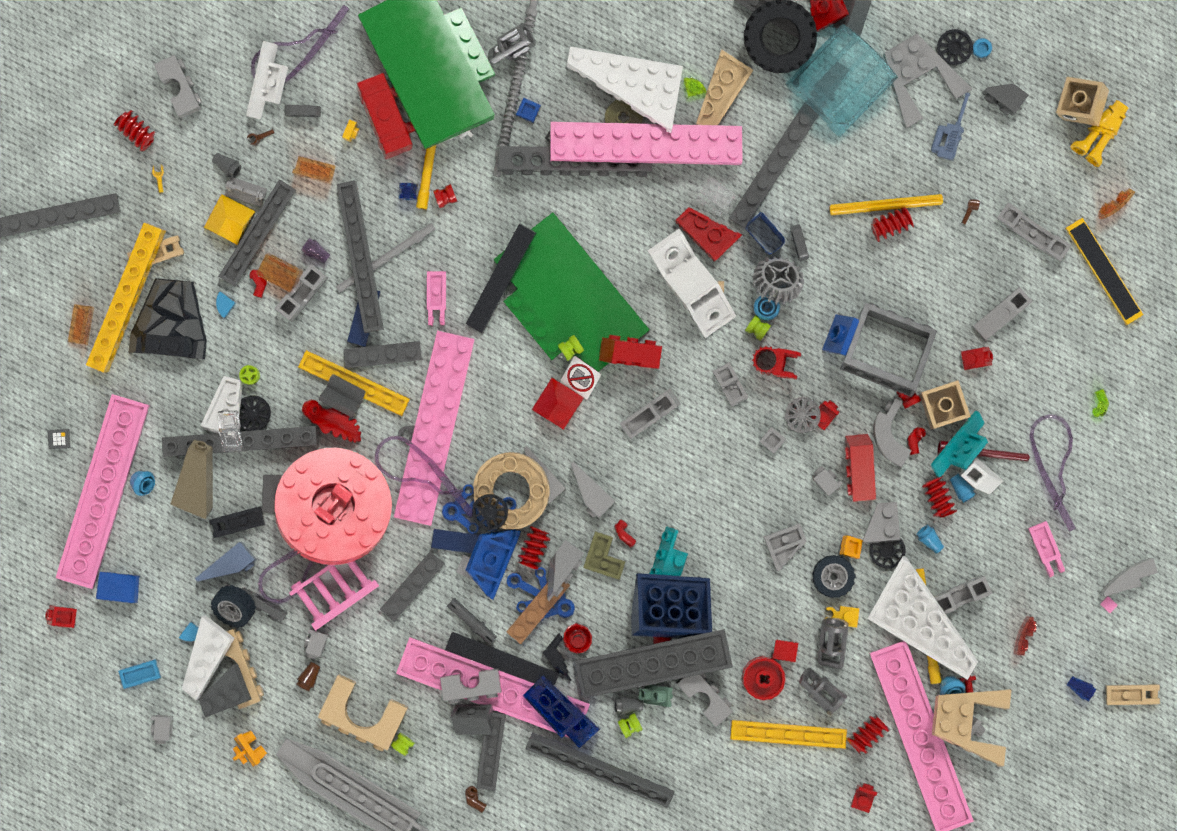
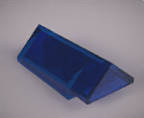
(561, 712)

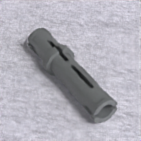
(477, 626)

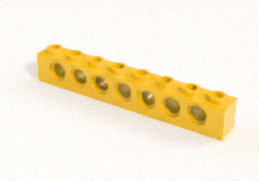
(125, 297)

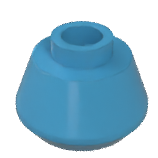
(762, 312)
(142, 482)
(951, 685)

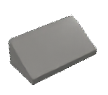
(330, 582)

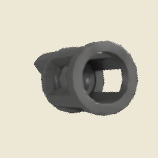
(504, 44)
(832, 646)
(817, 686)

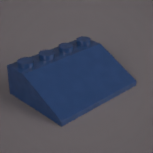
(671, 606)

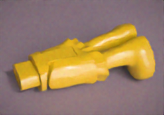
(1108, 128)

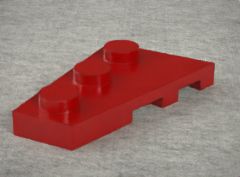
(706, 233)

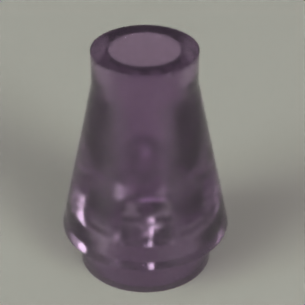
(315, 250)

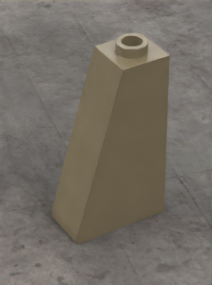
(195, 482)

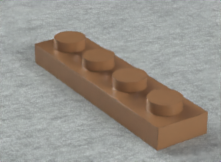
(533, 614)

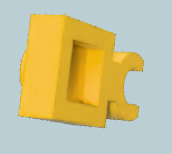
(848, 614)

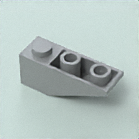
(1002, 313)
(560, 566)

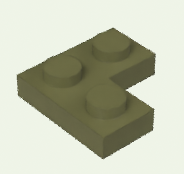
(598, 559)

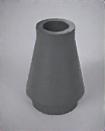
(227, 165)
(627, 705)

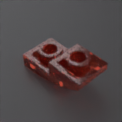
(1026, 629)

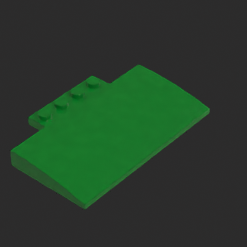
(431, 65)
(568, 295)

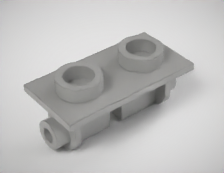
(245, 191)

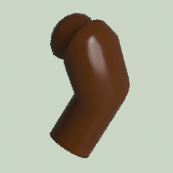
(472, 799)

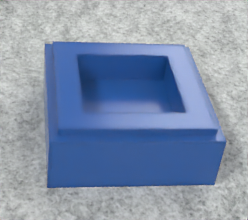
(528, 110)

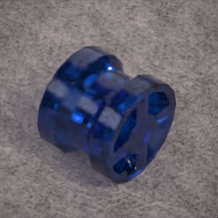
(408, 191)

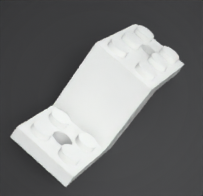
(692, 283)

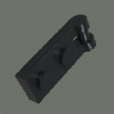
(238, 522)

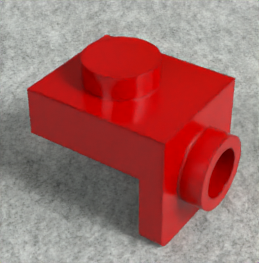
(977, 358)

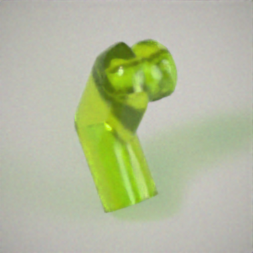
(1103, 404)

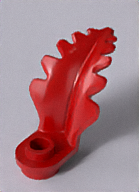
(332, 420)

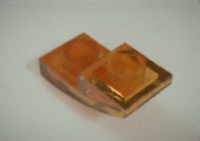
(1112, 207)

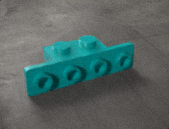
(962, 447)
(669, 560)

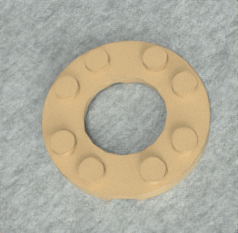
(534, 475)

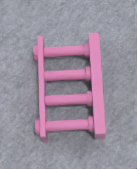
(335, 607)

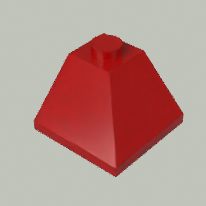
(557, 403)

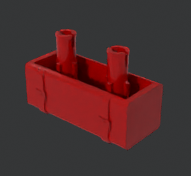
(385, 116)

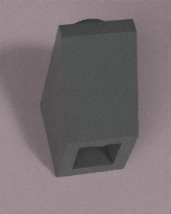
(1007, 97)

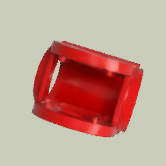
(778, 369)

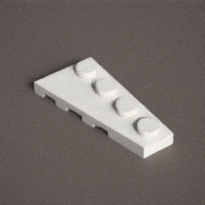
(207, 654)

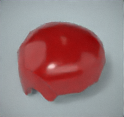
(579, 643)

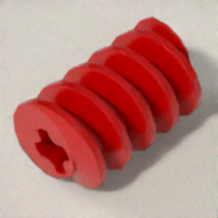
(135, 130)
(891, 223)
(939, 498)
(534, 548)
(868, 734)

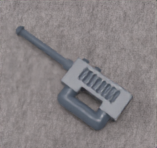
(954, 134)

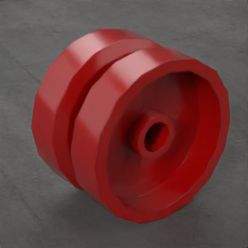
(763, 689)

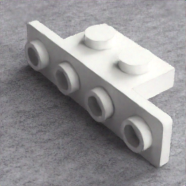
(267, 82)

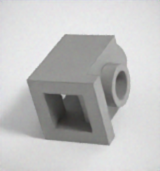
(826, 480)
(315, 644)
(162, 728)

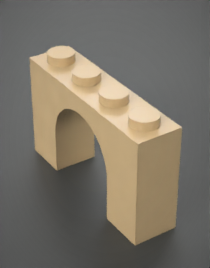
(335, 713)

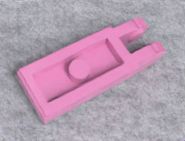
(436, 295)
(1046, 547)

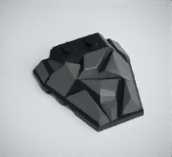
(170, 322)

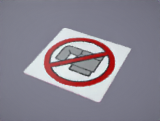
(580, 377)

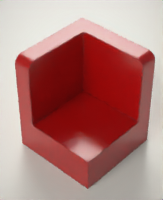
(785, 650)

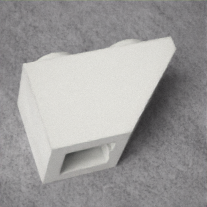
(981, 476)

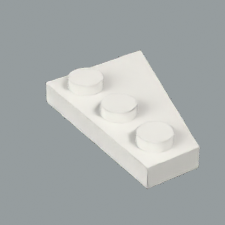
(225, 399)

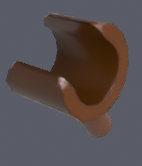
(260, 136)
(972, 205)

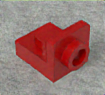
(828, 413)
(61, 616)
(863, 797)

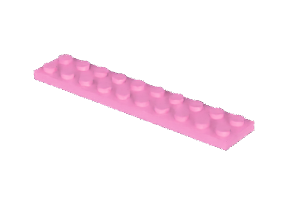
(645, 143)
(434, 425)
(102, 491)
(430, 663)
(925, 751)

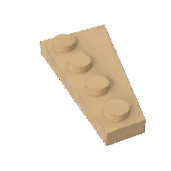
(724, 87)

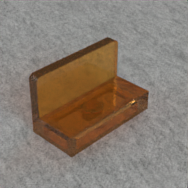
(314, 170)
(279, 272)
(81, 324)

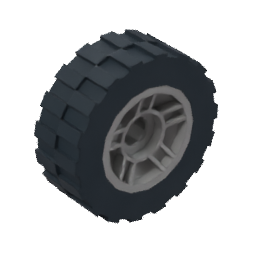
(843, 570)
(233, 606)

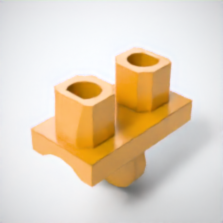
(243, 742)

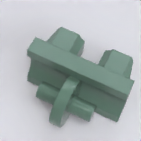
(656, 695)

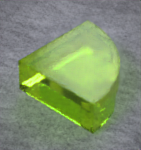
(694, 87)

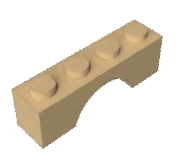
(249, 673)

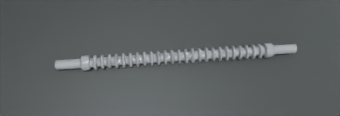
(531, 12)

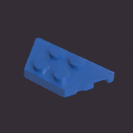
(491, 559)

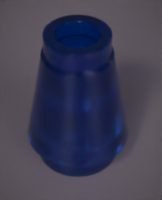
(1082, 688)

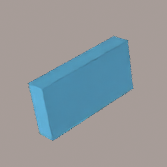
(139, 674)

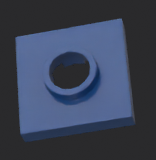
(840, 334)

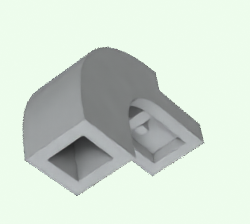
(883, 436)

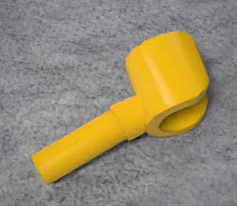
(158, 175)

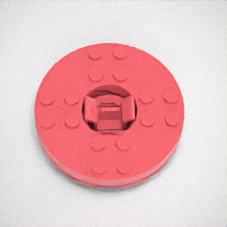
(332, 506)

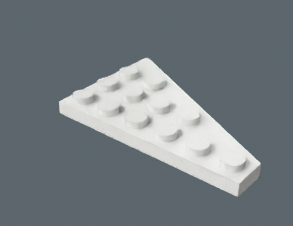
(643, 84)

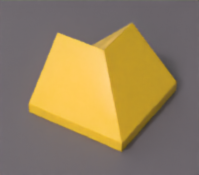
(229, 219)

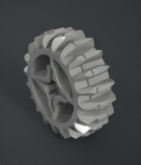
(778, 279)

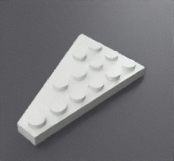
(915, 616)

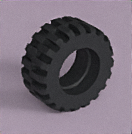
(761, 17)

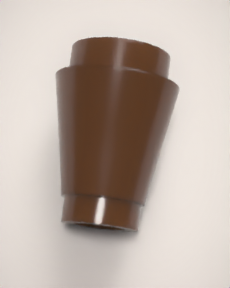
(308, 677)

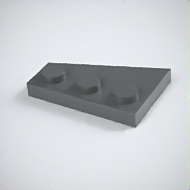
(225, 693)

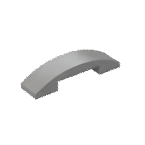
(1033, 233)

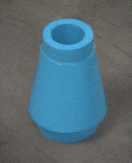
(962, 488)
(930, 538)

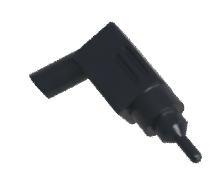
(555, 656)

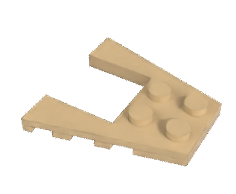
(954, 721)

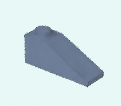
(234, 561)

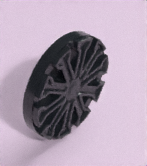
(955, 46)
(254, 413)

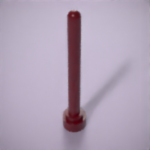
(992, 453)

